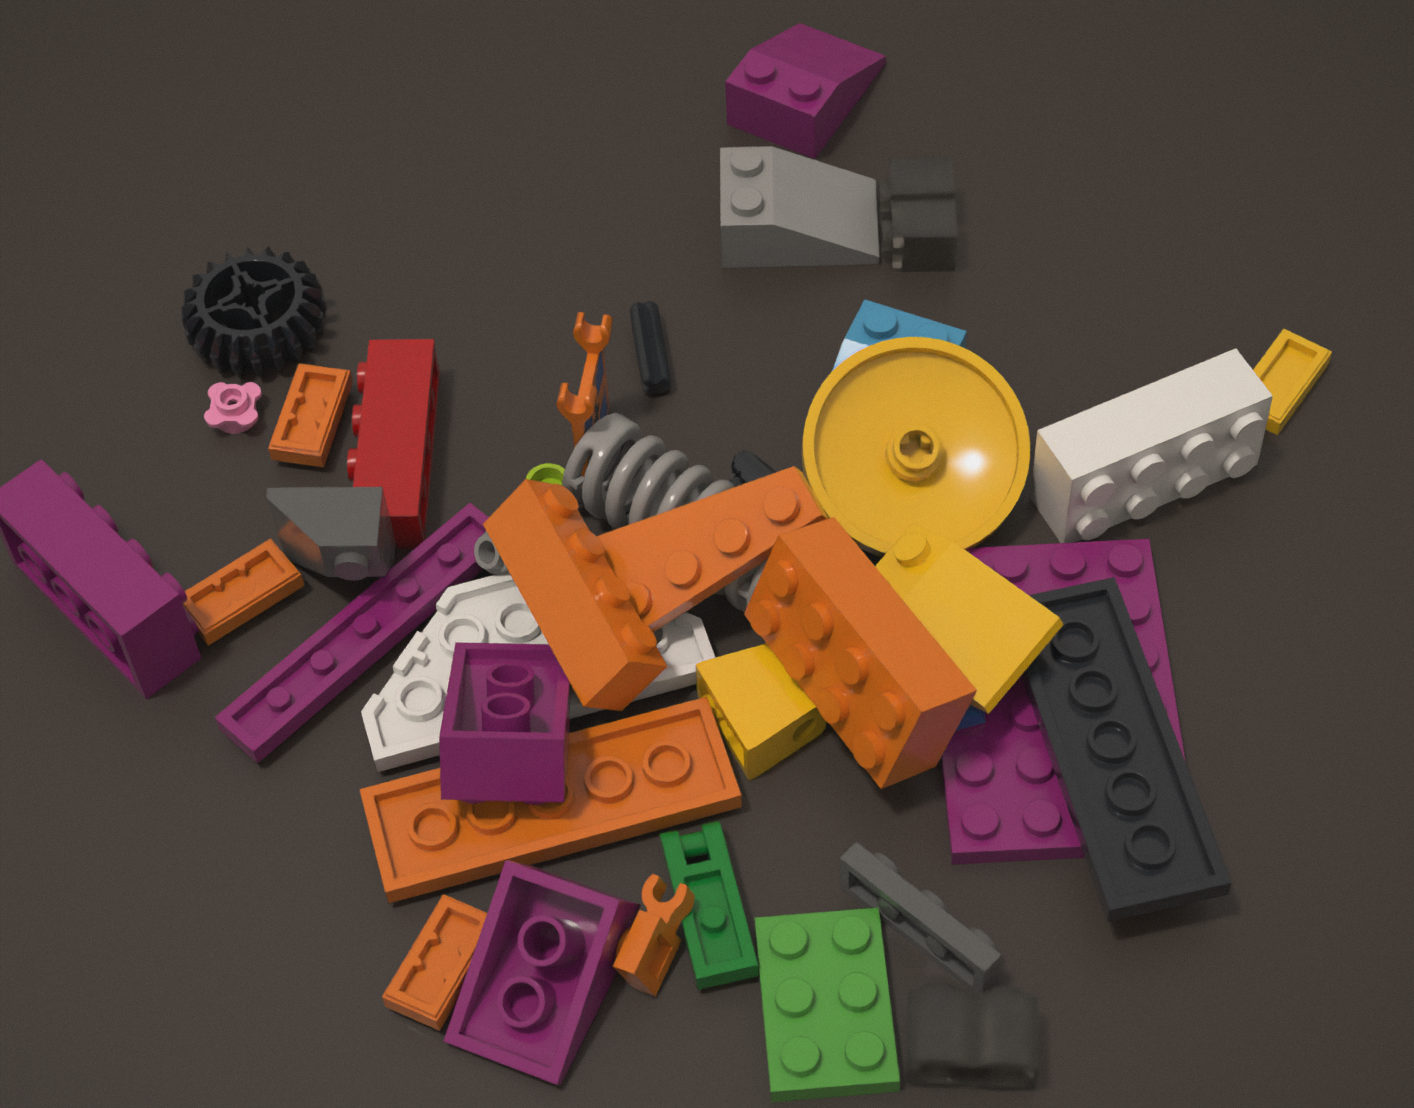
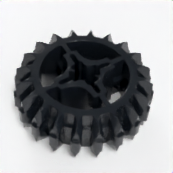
(253, 312)

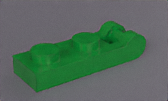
(716, 925)

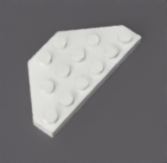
(408, 712)

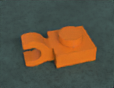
(652, 941)

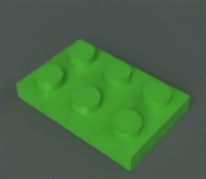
(826, 1005)

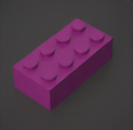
(97, 578)

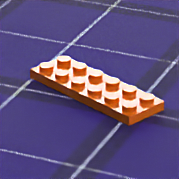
(618, 785)

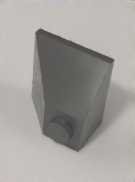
(335, 529)

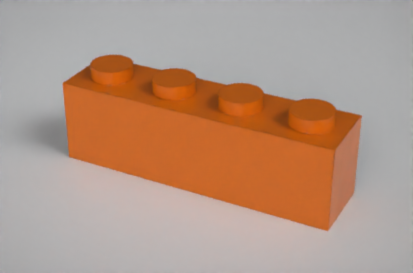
(575, 595)

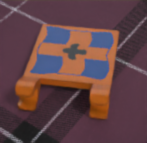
(593, 396)

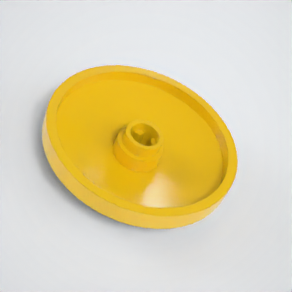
(916, 439)

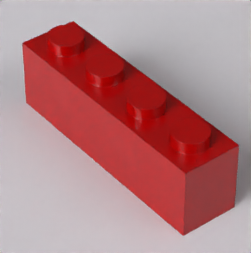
(397, 430)

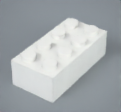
(1149, 447)

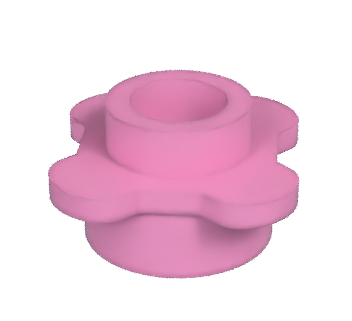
(233, 407)

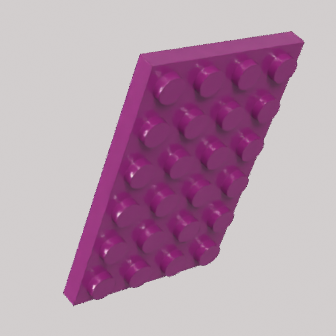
(998, 774)

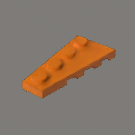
(706, 544)

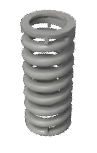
(611, 492)

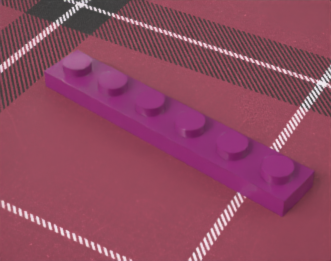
(353, 638)

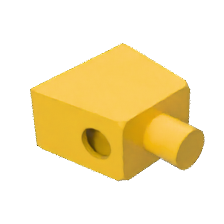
(757, 707)

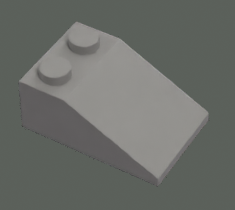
(794, 211)

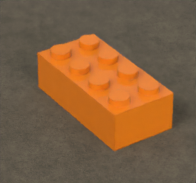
(858, 652)

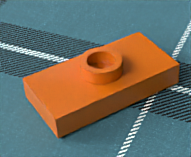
(310, 415)
(241, 591)
(436, 964)

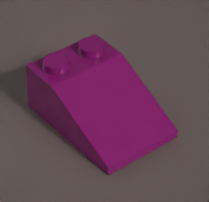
(799, 87)
(505, 725)
(539, 971)

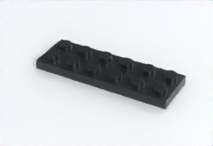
(1120, 759)

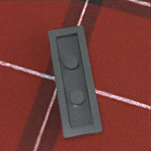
(920, 918)

